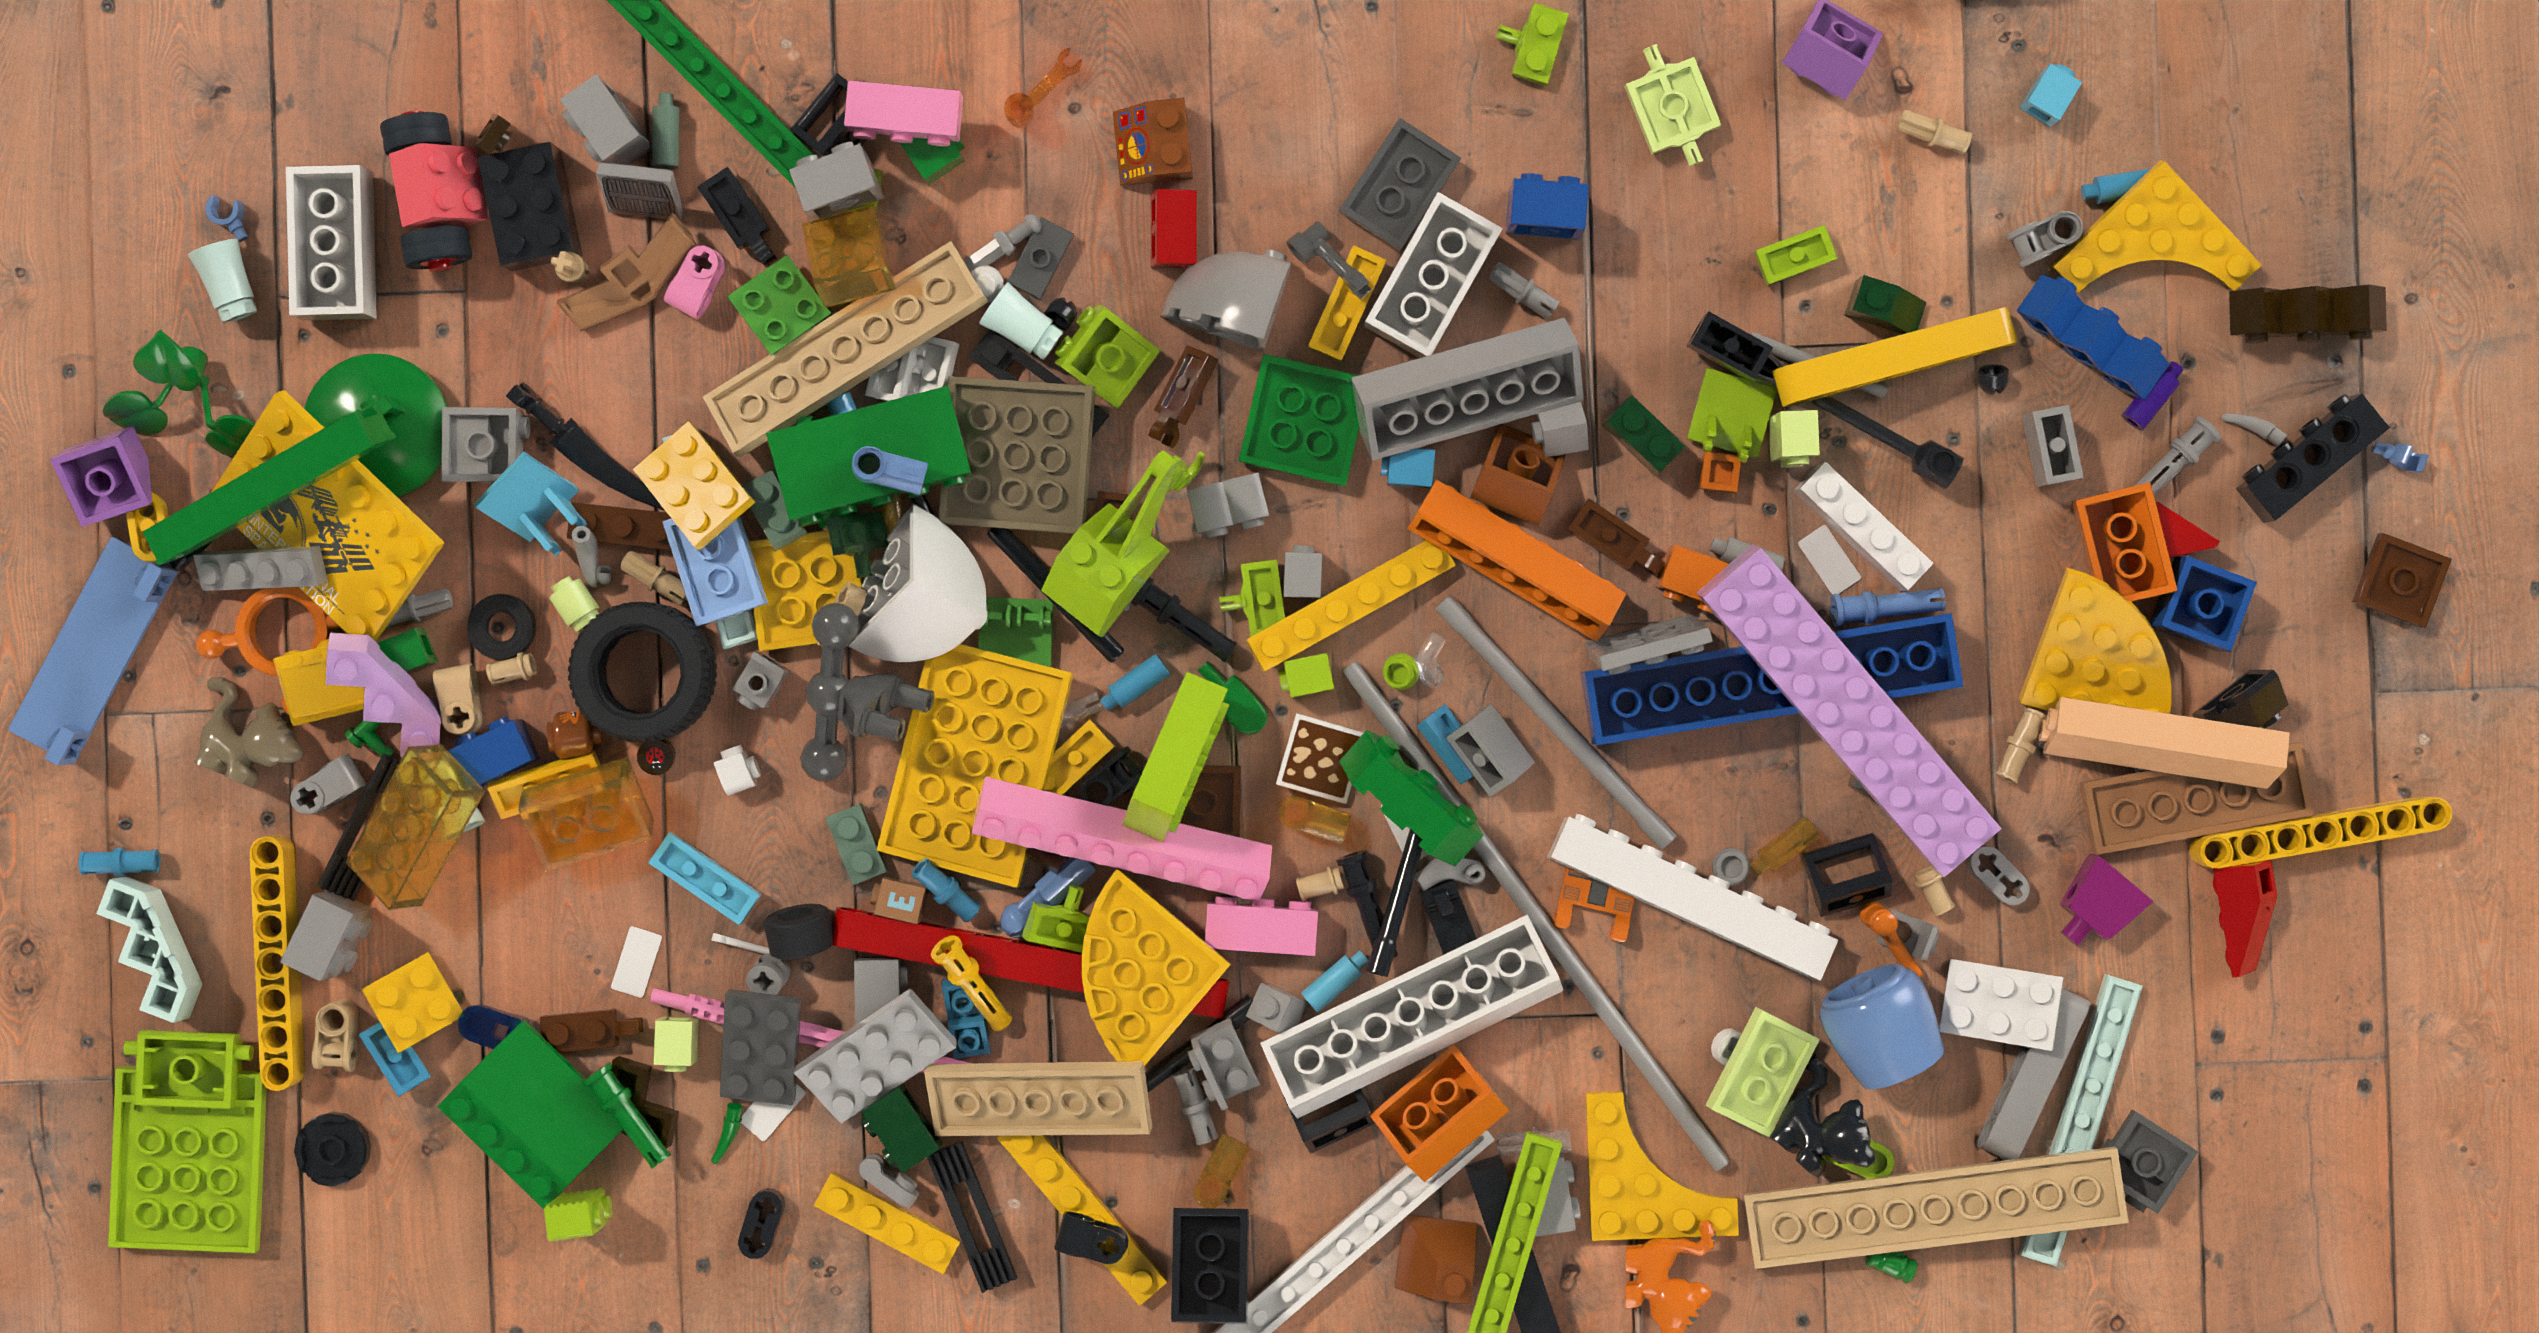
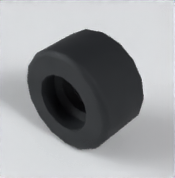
(798, 931)

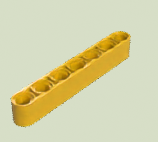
(1895, 357)
(2337, 826)
(267, 977)

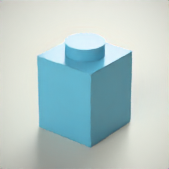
(2051, 94)

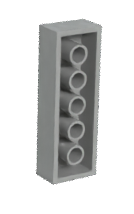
(1468, 388)

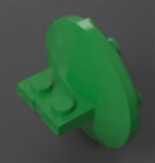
(409, 405)

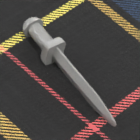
(1004, 243)

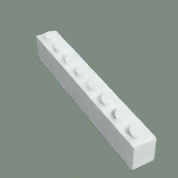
(1693, 898)

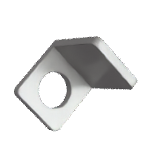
(1922, 936)

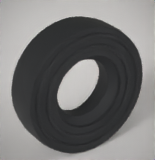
(478, 626)

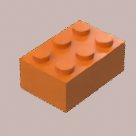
(1439, 1113)

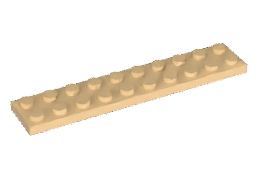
(1936, 1207)

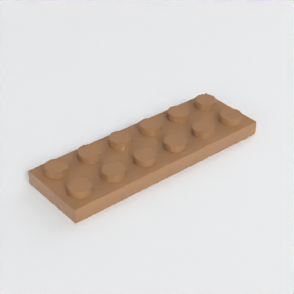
(2168, 807)

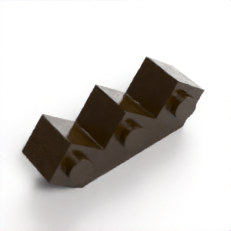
(2308, 312)

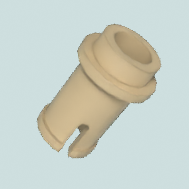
(512, 669)
(1320, 884)
(1934, 890)

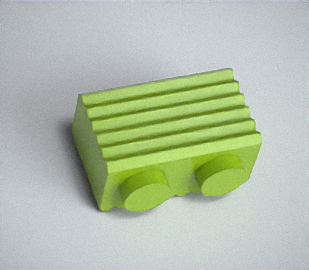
(577, 1214)

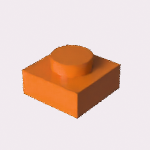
(1720, 472)

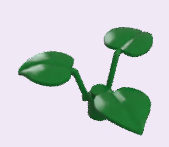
(166, 362)

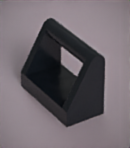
(837, 132)
(1852, 891)
(1336, 1125)

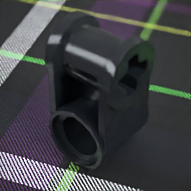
(1115, 777)
(1084, 1236)

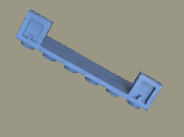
(91, 652)

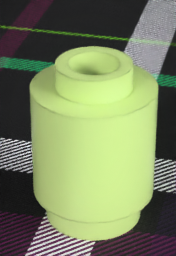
(574, 603)

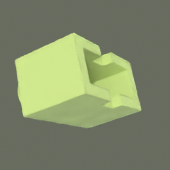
(1793, 437)

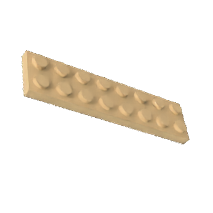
(844, 350)

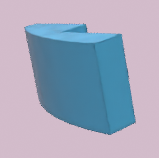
(965, 1022)

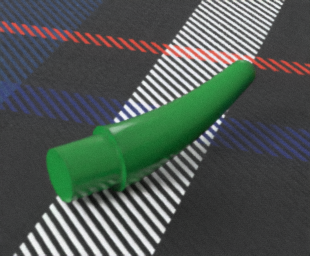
(730, 1128)

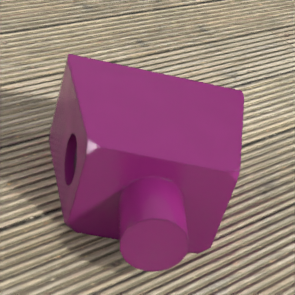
(2100, 901)

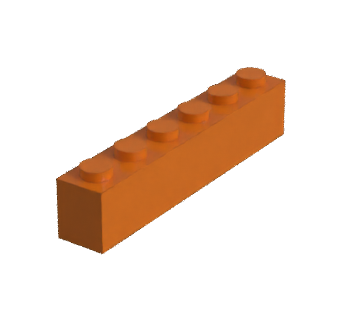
(1517, 560)

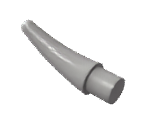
(2259, 426)

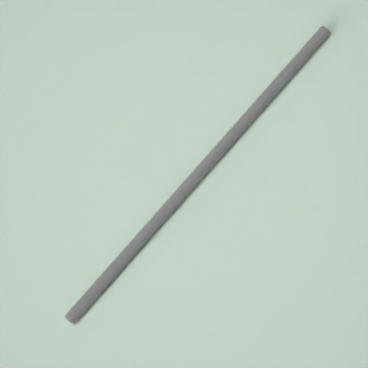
(1545, 928)

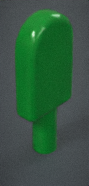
(1245, 709)

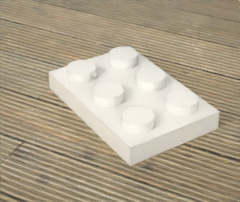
(2001, 1004)

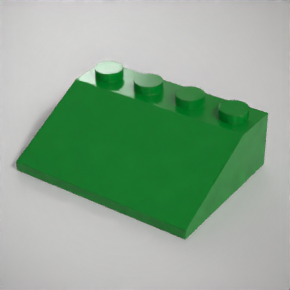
(531, 1114)

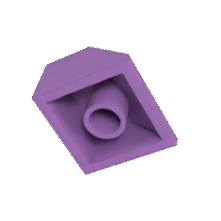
(1832, 48)
(105, 476)

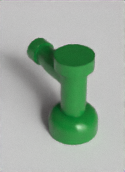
(365, 734)

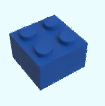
(1547, 207)
(2206, 606)

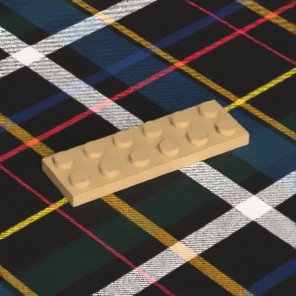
(1039, 1098)

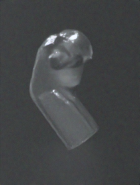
(1427, 661)

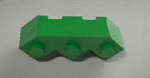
(1411, 798)

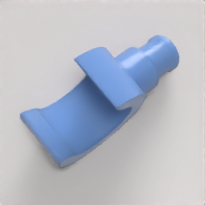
(233, 222)
(2402, 456)

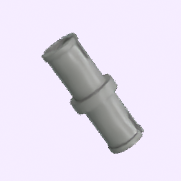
(1195, 1106)

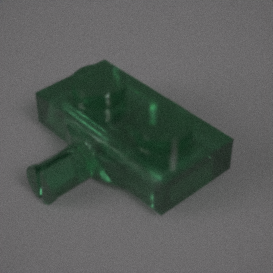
(857, 537)

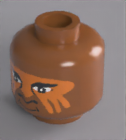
(572, 735)

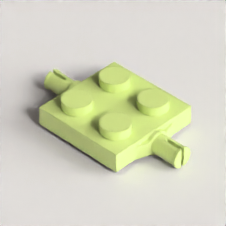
(1672, 105)

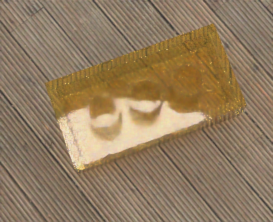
(415, 826)

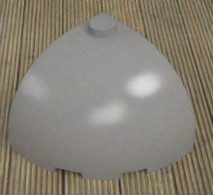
(1230, 295)

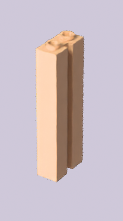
(2165, 742)

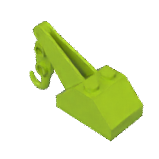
(1114, 555)

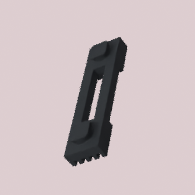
(997, 354)
(338, 875)
(992, 1265)

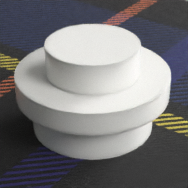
(989, 281)

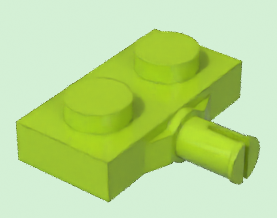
(1535, 43)
(1259, 595)
(1060, 924)

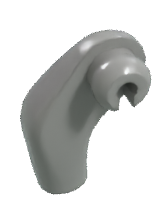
(587, 554)
(1466, 871)

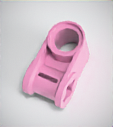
(693, 285)

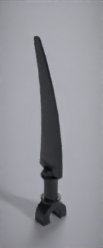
(581, 449)

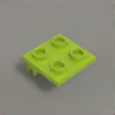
(1731, 414)

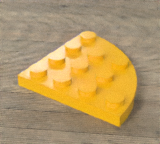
(2097, 651)
(1141, 970)

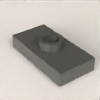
(1041, 259)

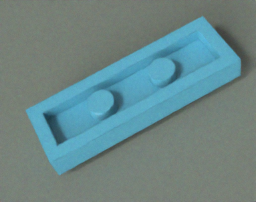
(705, 878)

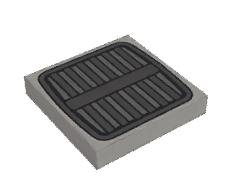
(639, 190)

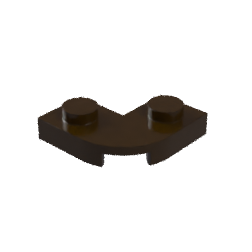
(637, 1078)

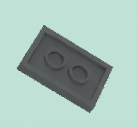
(1399, 184)
(760, 1047)

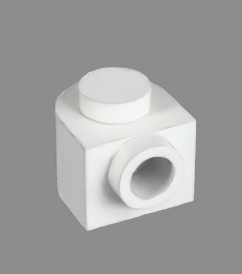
(737, 770)

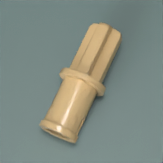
(1934, 132)
(570, 267)
(654, 577)

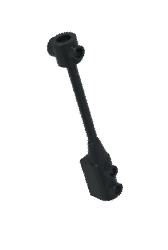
(1754, 362)

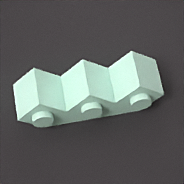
(153, 947)

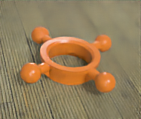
(213, 643)

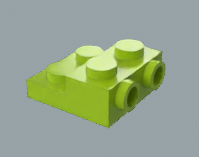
(1106, 354)

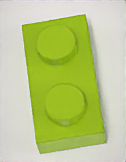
(1795, 255)

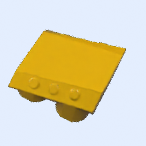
(305, 688)

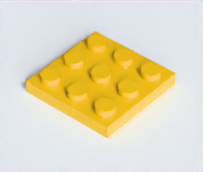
(796, 585)

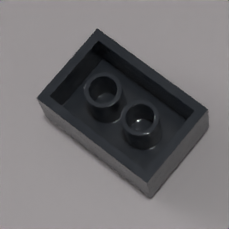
(529, 205)
(1210, 1266)

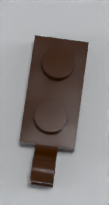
(1182, 394)
(1614, 538)
(587, 1029)

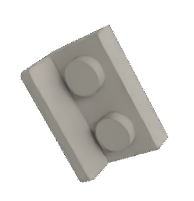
(1223, 1061)

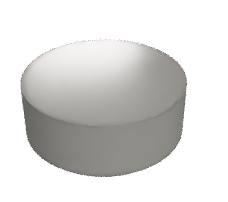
(1731, 865)

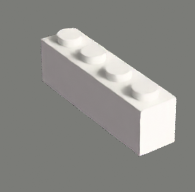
(1863, 527)

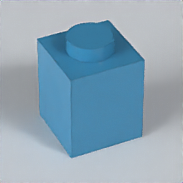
(1409, 468)

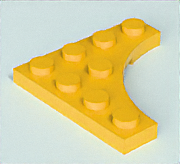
(2157, 222)
(1631, 1194)

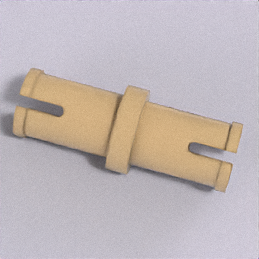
(2020, 745)

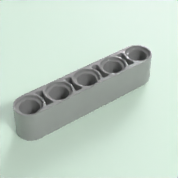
(2031, 1083)

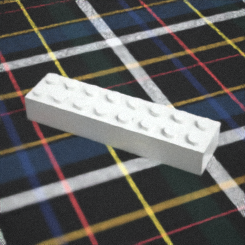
(1412, 1016)

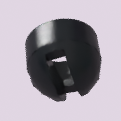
(1061, 313)
(1993, 378)

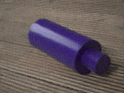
(2140, 411)

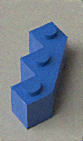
(2093, 336)

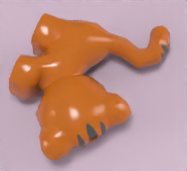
(1672, 1300)

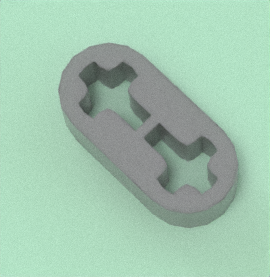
(1992, 882)

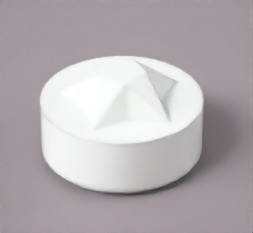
(1724, 1044)

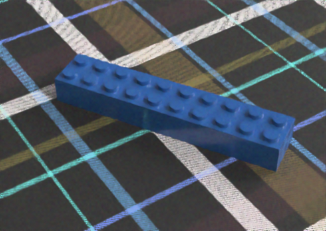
(1732, 688)

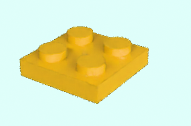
(412, 1002)

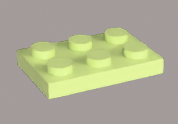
(1762, 1072)

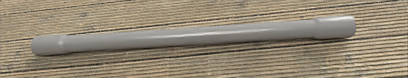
(1646, 819)

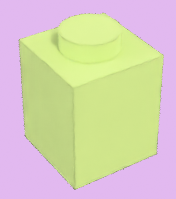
(676, 1042)

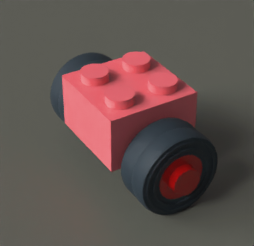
(434, 188)

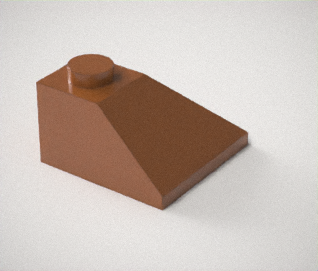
(1437, 1258)

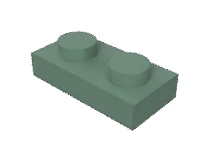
(772, 512)
(856, 844)

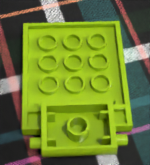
(187, 1145)

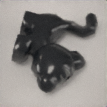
(1841, 1135)

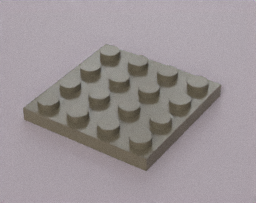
(1024, 454)

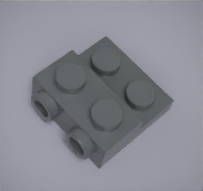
(2149, 1161)

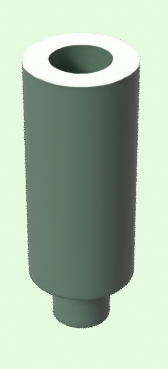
(665, 133)

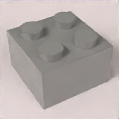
(605, 122)
(836, 181)
(328, 936)

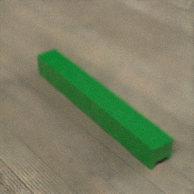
(268, 484)

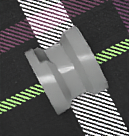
(775, 969)

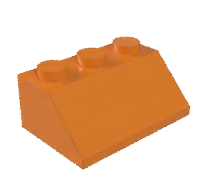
(2125, 542)

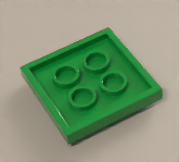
(1301, 421)

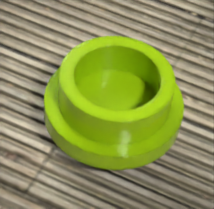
(1400, 671)

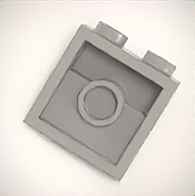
(481, 442)

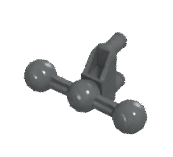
(858, 703)

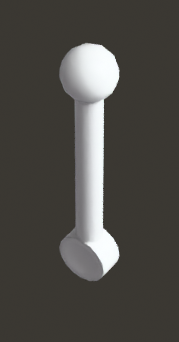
(739, 943)

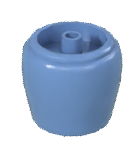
(1882, 1025)

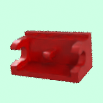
(1173, 228)

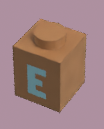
(899, 899)

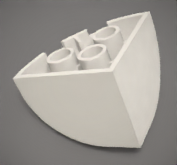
(921, 593)

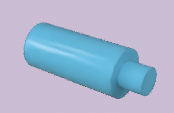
(1334, 980)

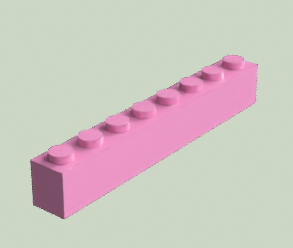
(1097, 836)

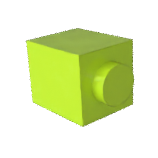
(1306, 675)

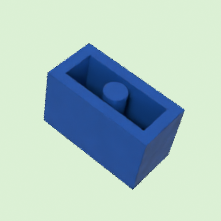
(496, 751)

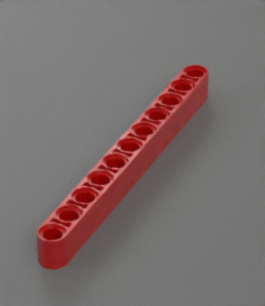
(994, 954)

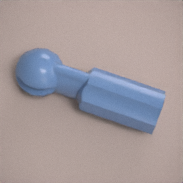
(1048, 890)

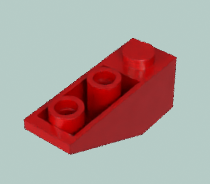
(2246, 907)

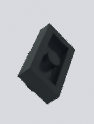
(1448, 916)

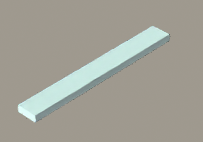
(2089, 1090)

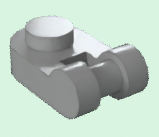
(898, 1188)

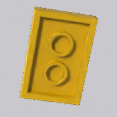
(694, 485)

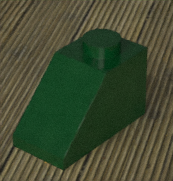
(1885, 305)

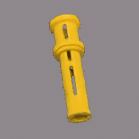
(994, 1012)

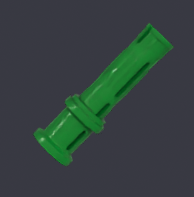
(616, 1100)

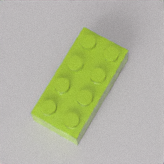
(1177, 758)

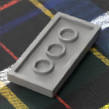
(875, 1056)

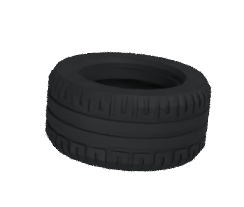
(589, 674)

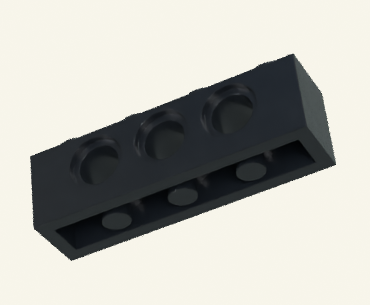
(2361, 427)

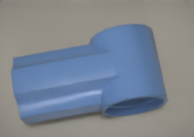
(894, 470)

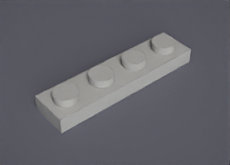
(261, 568)

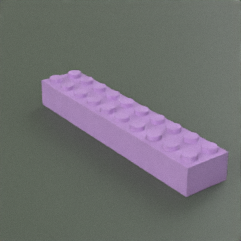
(1848, 710)

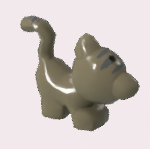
(264, 740)

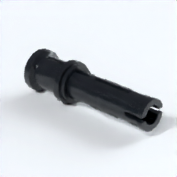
(1168, 609)
(1363, 889)

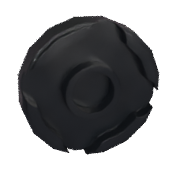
(332, 1149)

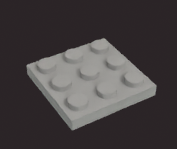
(1648, 644)

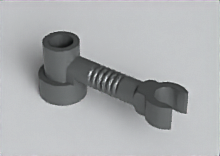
(1313, 243)

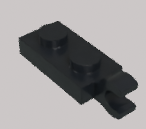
(737, 213)

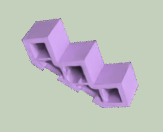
(389, 689)

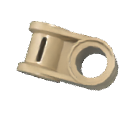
(458, 693)
(335, 1043)

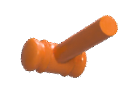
(1885, 925)

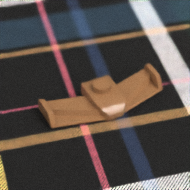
(631, 277)

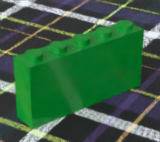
(817, 456)

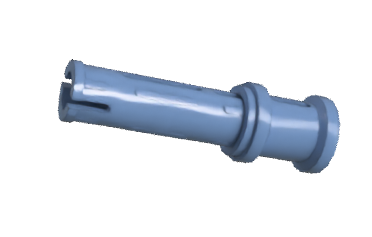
(1869, 607)

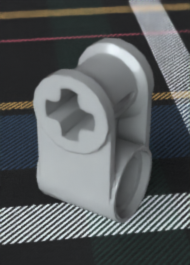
(2039, 238)
(333, 785)

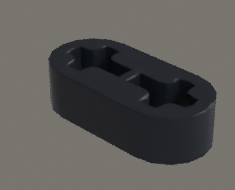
(770, 1225)

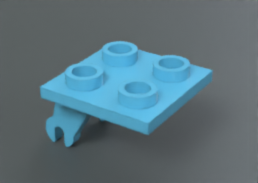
(527, 499)

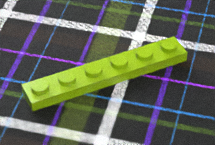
(1515, 1234)

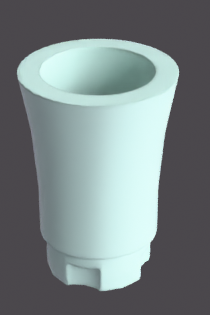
(225, 279)
(1021, 322)

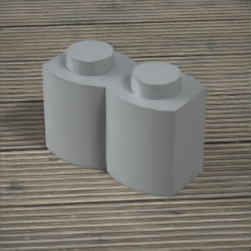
(1228, 504)

